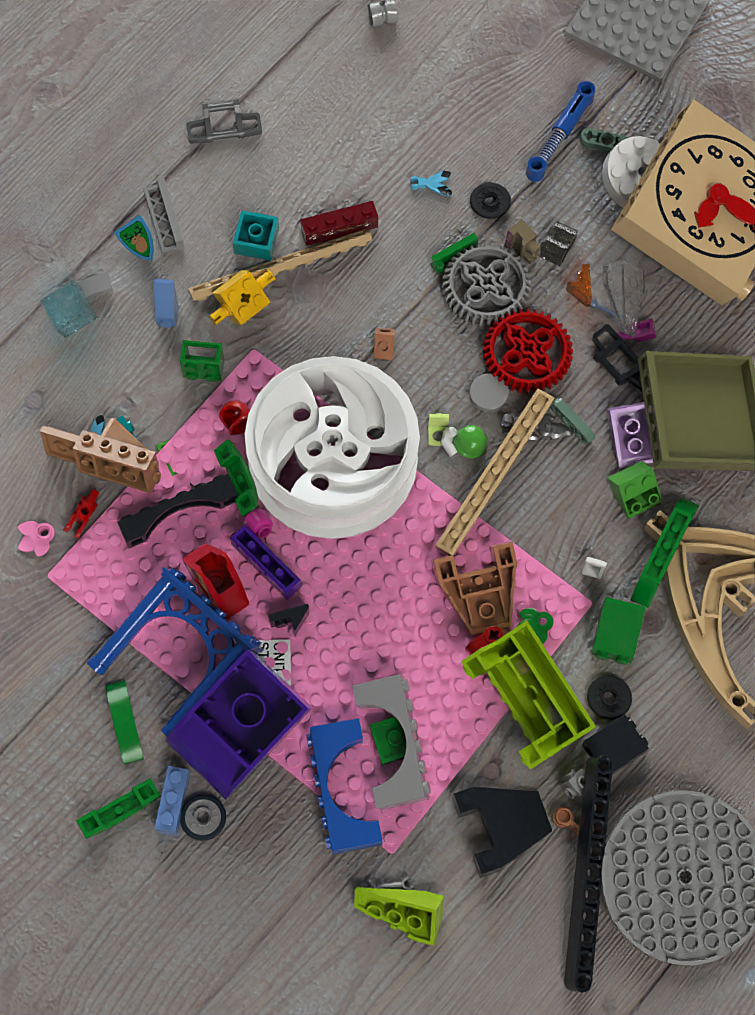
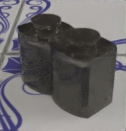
(558, 243)

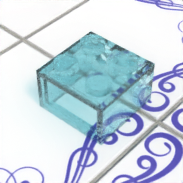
(69, 308)

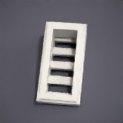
(593, 567)

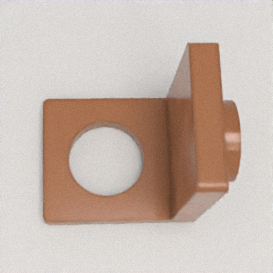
(384, 343)

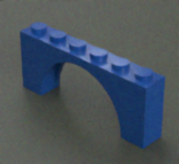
(344, 831)

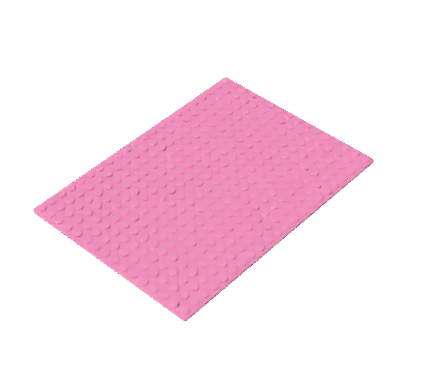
(367, 598)

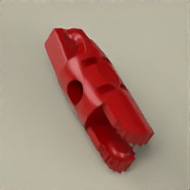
(87, 505)

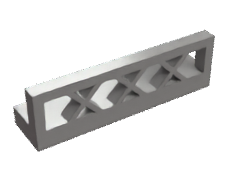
(169, 212)

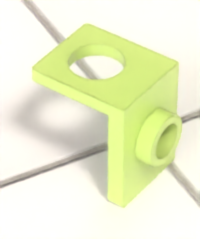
(436, 423)

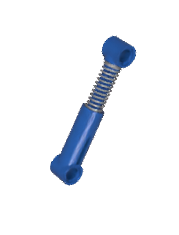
(561, 130)

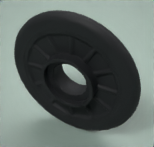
(486, 210)
(606, 709)

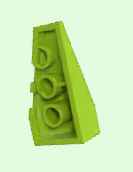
(409, 910)

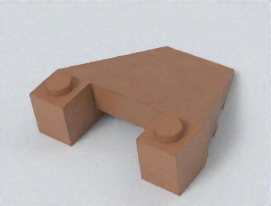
(481, 595)

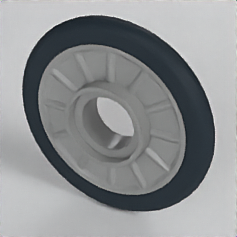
(207, 830)

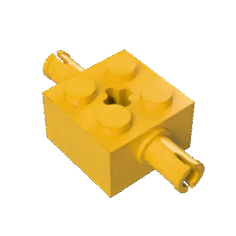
(230, 296)

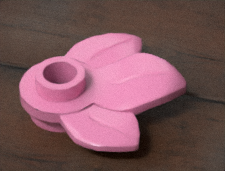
(33, 539)

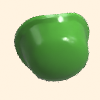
(470, 442)

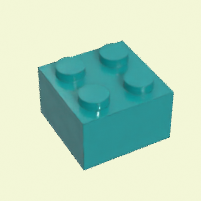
(256, 235)

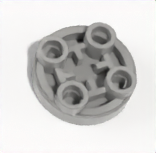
(488, 393)

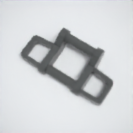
(225, 134)

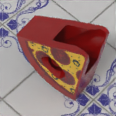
(217, 579)

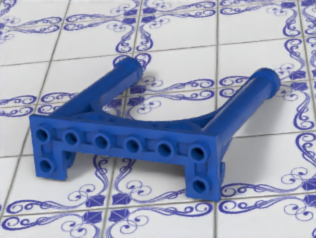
(143, 614)

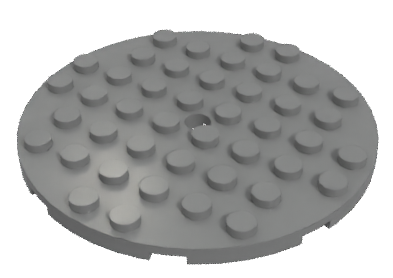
(642, 883)

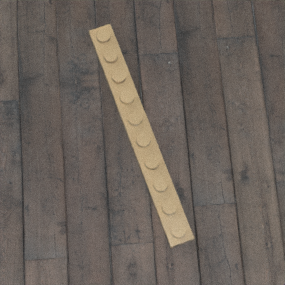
(289, 261)
(494, 473)

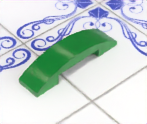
(240, 475)
(124, 722)
(118, 810)

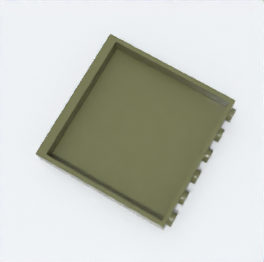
(699, 410)

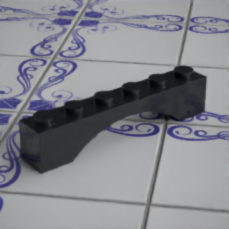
(216, 494)

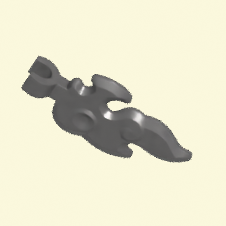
(545, 427)

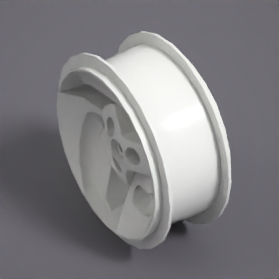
(355, 498)

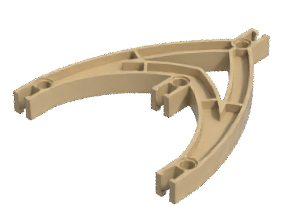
(703, 628)

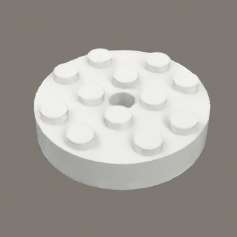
(624, 164)

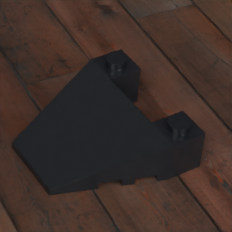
(512, 820)

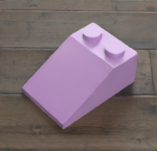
(630, 434)

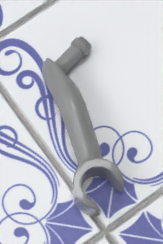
(392, 885)

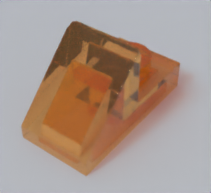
(582, 287)

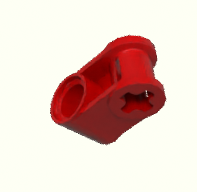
(484, 639)

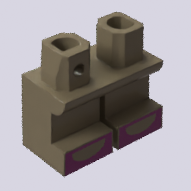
(523, 240)

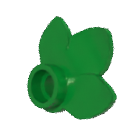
(534, 618)

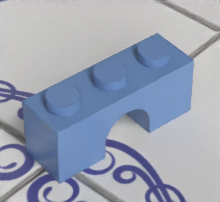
(171, 801)

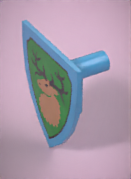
(136, 238)

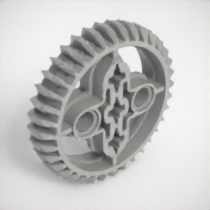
(486, 283)

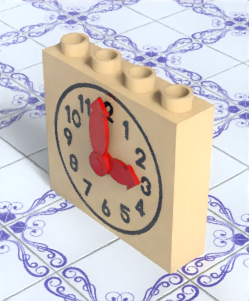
(698, 205)

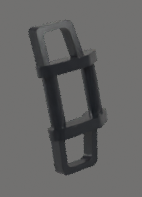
(604, 353)

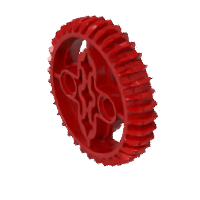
(527, 343)

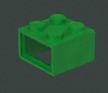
(202, 367)

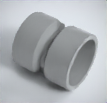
(382, 13)

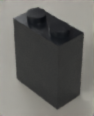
(617, 741)

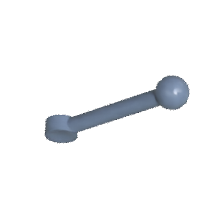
(594, 305)

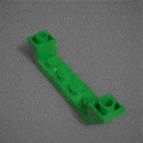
(663, 552)

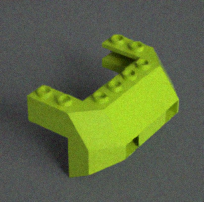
(533, 691)

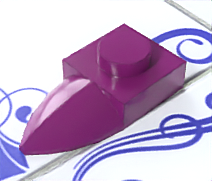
(644, 331)

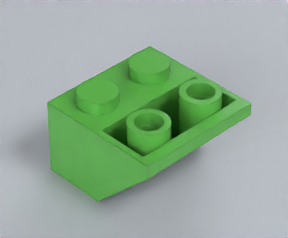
(635, 489)

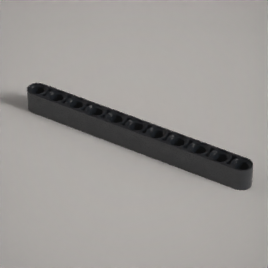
(582, 881)

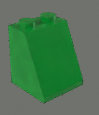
(618, 631)

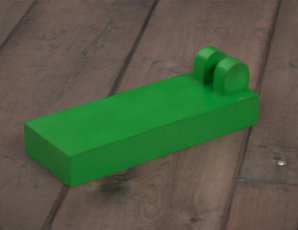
(445, 256)

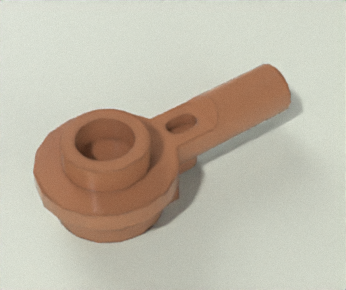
(564, 818)

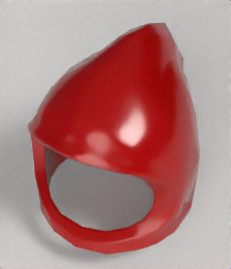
(234, 416)

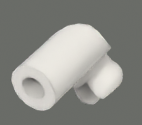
(447, 439)

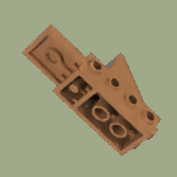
(114, 455)

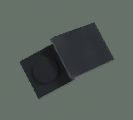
(294, 615)

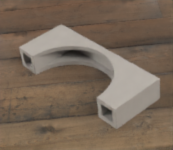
(408, 782)

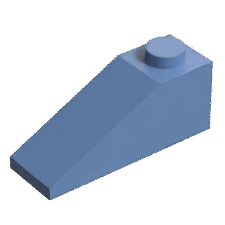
(165, 303)

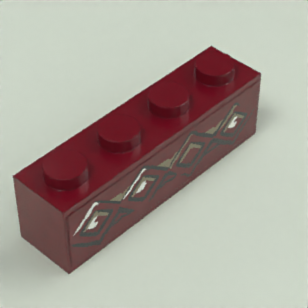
(339, 223)

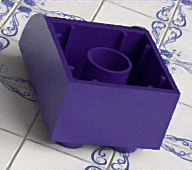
(237, 723)

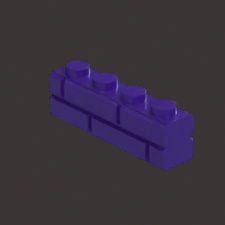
(265, 562)

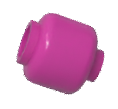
(258, 523)

